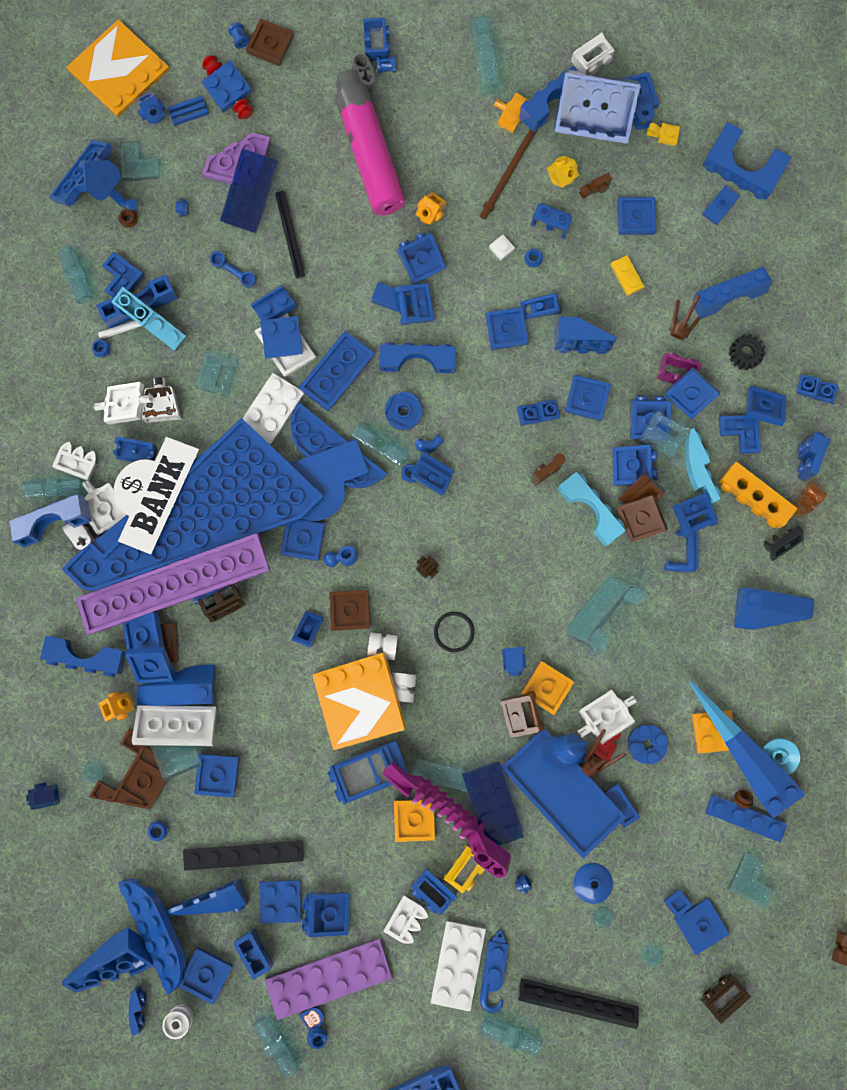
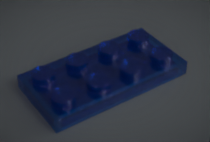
(249, 191)
(493, 803)

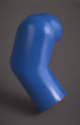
(428, 446)

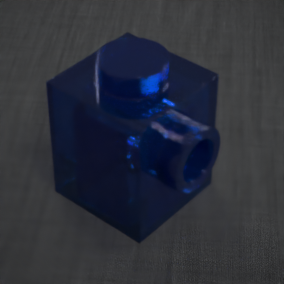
(42, 796)

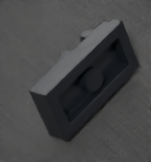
(787, 542)

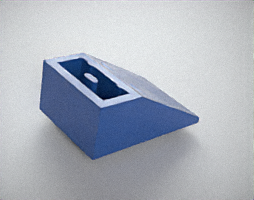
(581, 336)

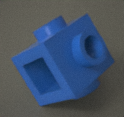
(150, 102)

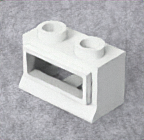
(594, 64)

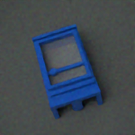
(363, 773)

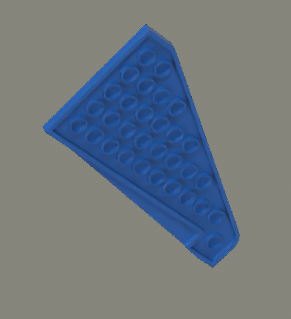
(228, 494)

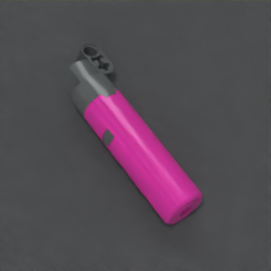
(367, 137)

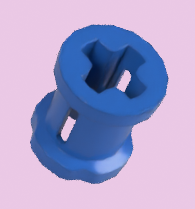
(238, 35)
(386, 64)

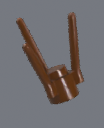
(680, 330)
(594, 764)

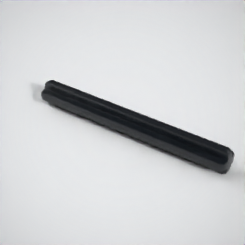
(289, 234)

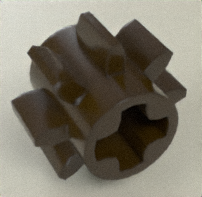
(427, 566)

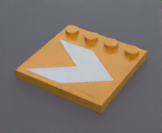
(118, 68)
(359, 701)

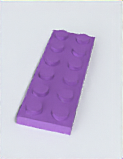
(328, 978)

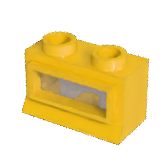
(463, 871)

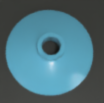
(789, 754)

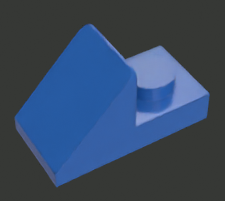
(308, 629)

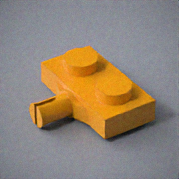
(510, 112)

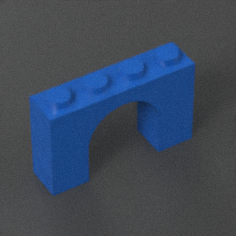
(758, 182)

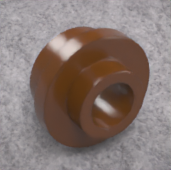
(125, 213)
(743, 799)

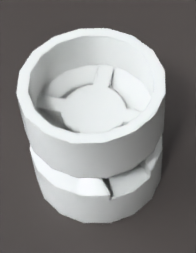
(380, 644)
(404, 685)
(178, 1021)

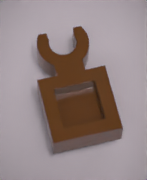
(598, 185)

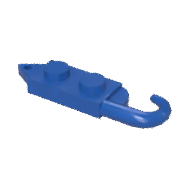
(493, 970)

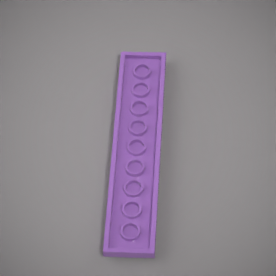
(173, 584)

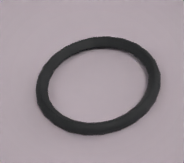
(454, 614)

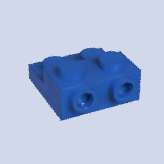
(420, 257)
(642, 412)
(812, 453)
(632, 462)
(326, 914)

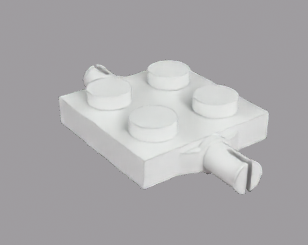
(123, 403)
(102, 507)
(608, 714)

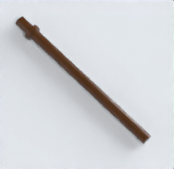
(489, 206)

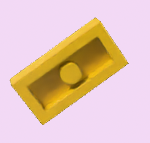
(627, 275)

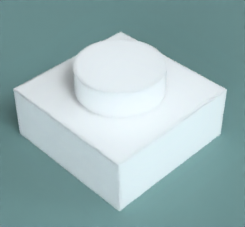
(501, 247)

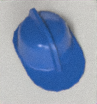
(565, 750)

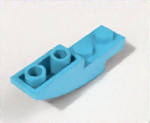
(148, 318)
(696, 459)

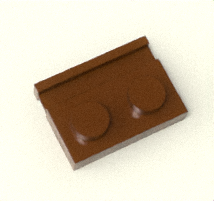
(641, 488)

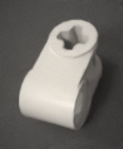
(79, 535)

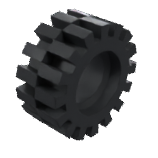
(740, 361)

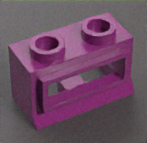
(676, 361)

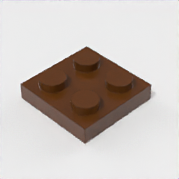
(270, 42)
(642, 518)
(349, 610)

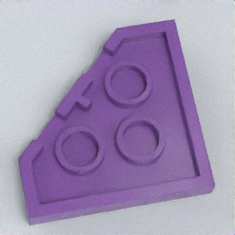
(223, 165)

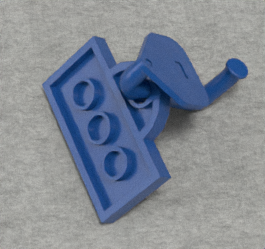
(92, 174)

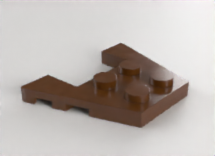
(140, 784)

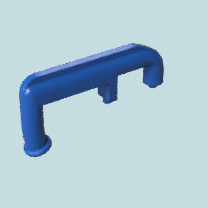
(691, 553)

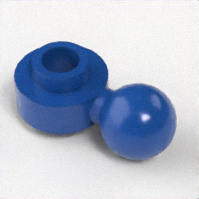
(331, 559)

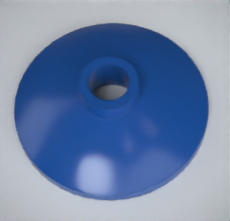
(585, 876)

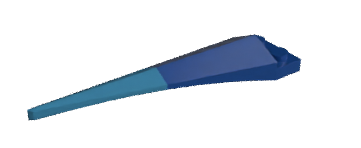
(768, 780)

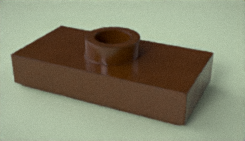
(169, 634)

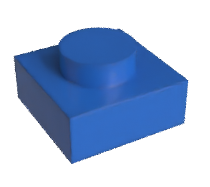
(677, 903)

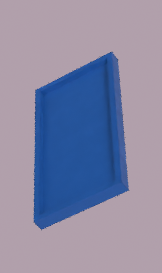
(564, 796)

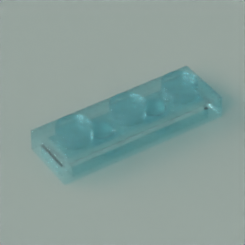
(440, 774)

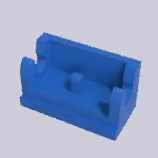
(134, 450)

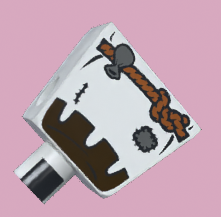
(164, 404)

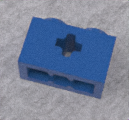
(253, 954)

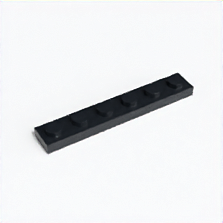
(243, 855)
(578, 1003)

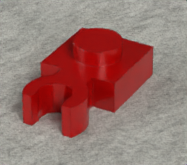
(606, 749)

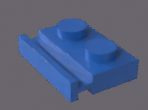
(274, 304)
(432, 474)

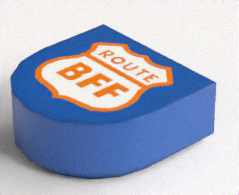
(312, 1017)

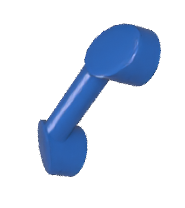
(220, 261)

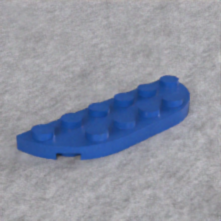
(315, 436)
(156, 932)

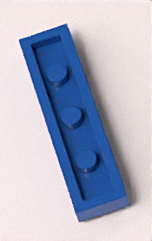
(746, 818)

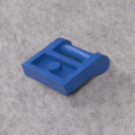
(420, 303)
(693, 508)

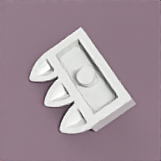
(75, 463)
(404, 919)

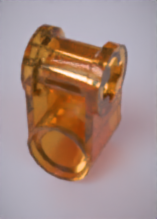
(810, 498)

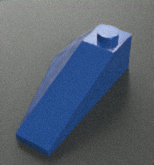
(765, 608)
(190, 686)
(219, 900)
(116, 956)

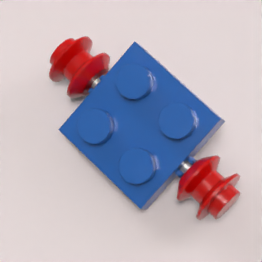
(227, 86)

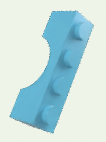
(576, 490)

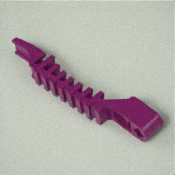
(485, 851)

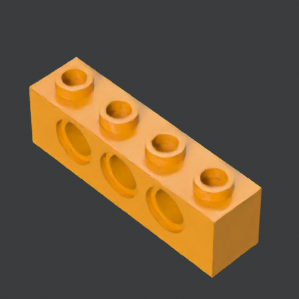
(782, 508)

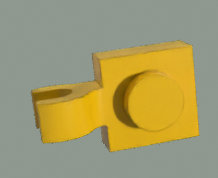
(666, 133)

